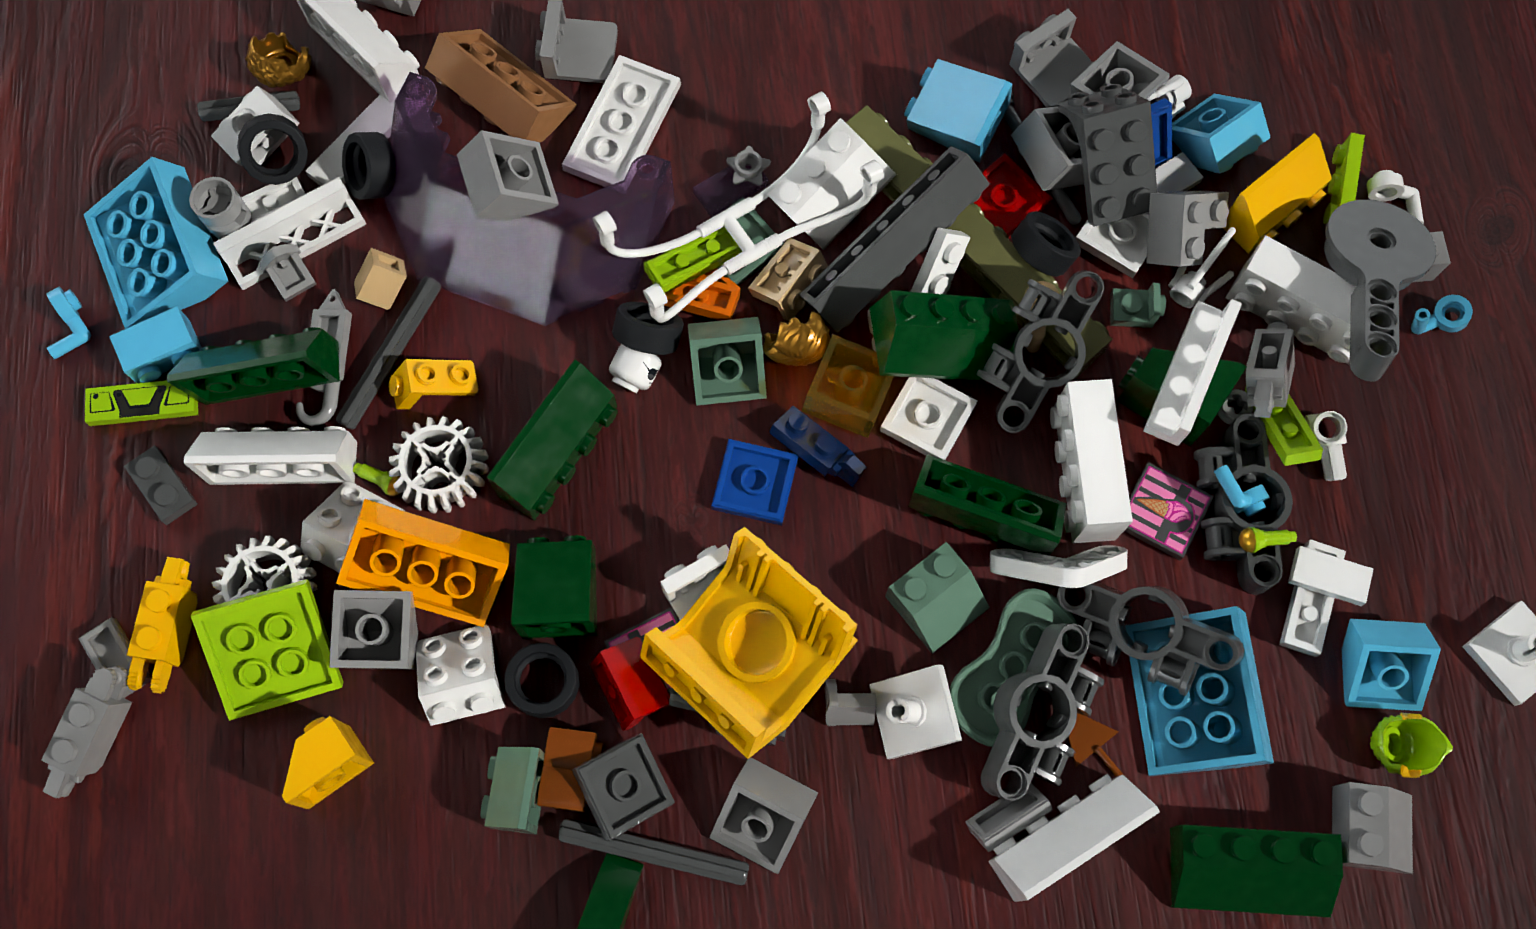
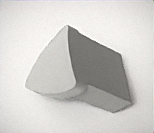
(287, 270)
(848, 707)

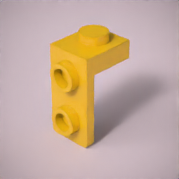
(431, 377)

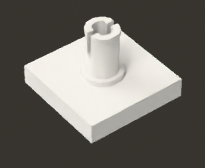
(1508, 652)
(915, 712)

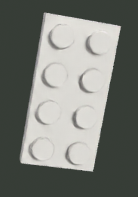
(621, 122)

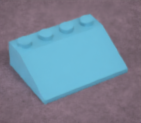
(154, 243)
(1219, 718)

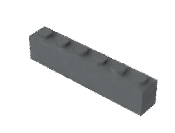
(895, 238)

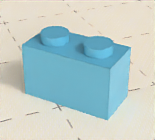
(155, 345)

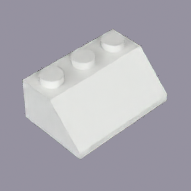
(828, 181)

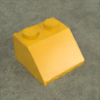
(323, 762)

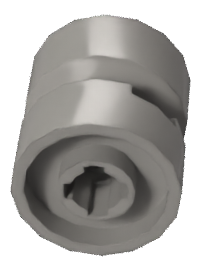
(219, 206)

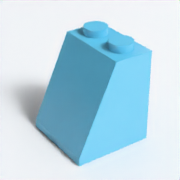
(959, 107)

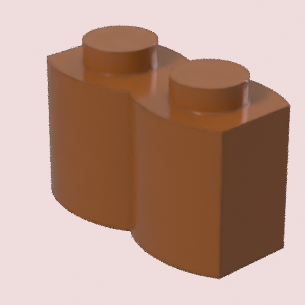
(564, 752)

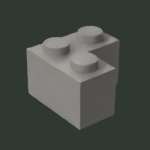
(1179, 225)

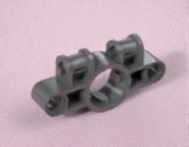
(1028, 387)
(1250, 465)
(1175, 663)
(1072, 692)

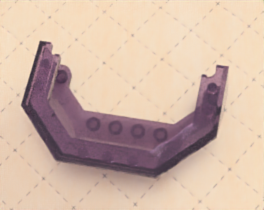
(524, 265)

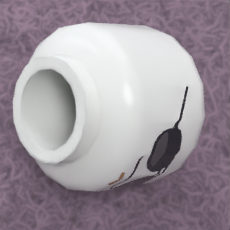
(634, 369)

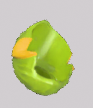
(1409, 745)

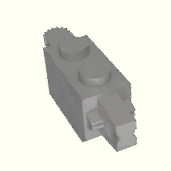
(1270, 368)
(86, 730)

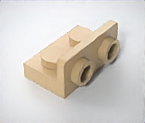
(787, 276)

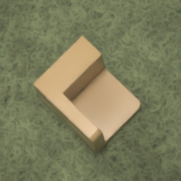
(380, 279)

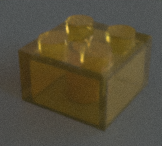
(847, 387)

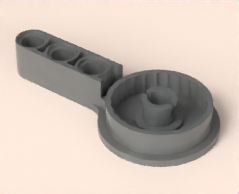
(1379, 272)

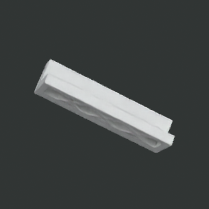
(289, 221)
(1191, 371)

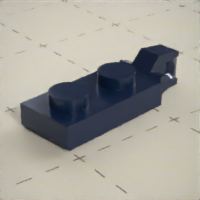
(817, 446)

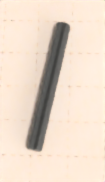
(388, 353)
(655, 852)

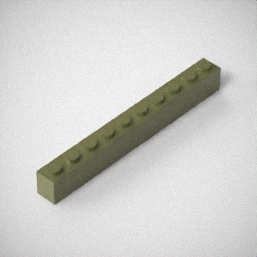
(989, 254)

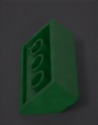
(939, 333)
(258, 367)
(553, 441)
(988, 506)
(1255, 870)

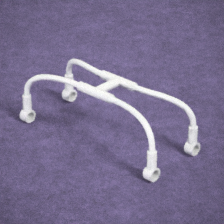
(655, 296)

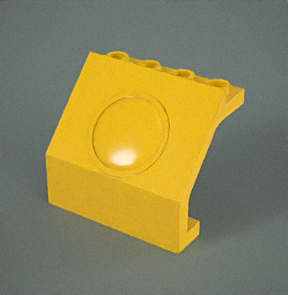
(752, 646)

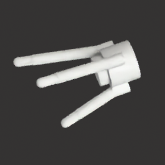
(1175, 91)
(1189, 288)

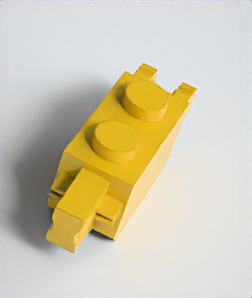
(162, 626)

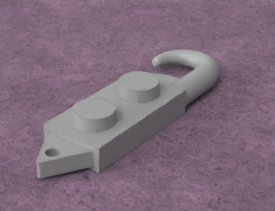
(336, 321)

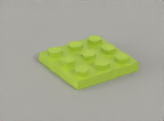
(267, 649)

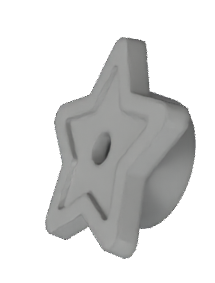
(745, 158)

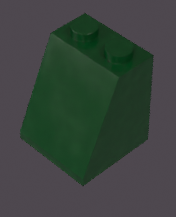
(1147, 375)
(555, 588)

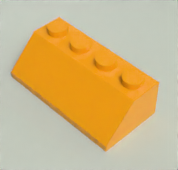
(441, 564)

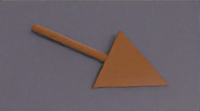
(1088, 738)

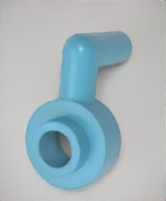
(1451, 303)
(66, 306)
(1245, 502)

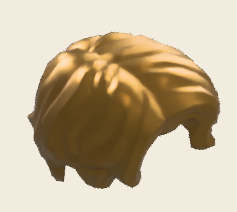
(276, 60)
(798, 342)

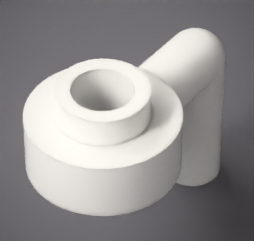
(1389, 185)

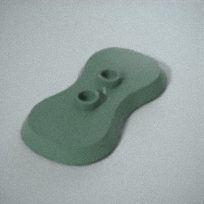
(1009, 654)

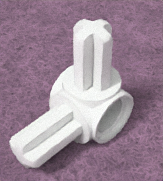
(1332, 454)

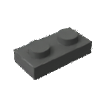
(160, 485)

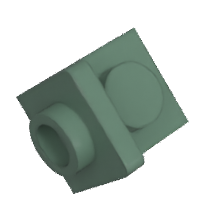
(1136, 306)

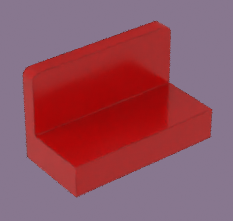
(629, 683)

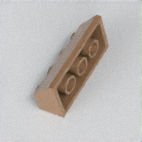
(498, 84)

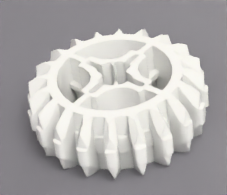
(447, 453)
(247, 563)

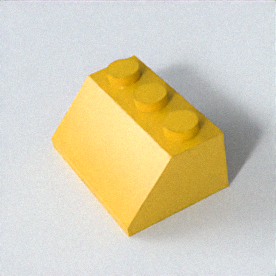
(1280, 195)

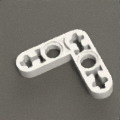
(1063, 572)

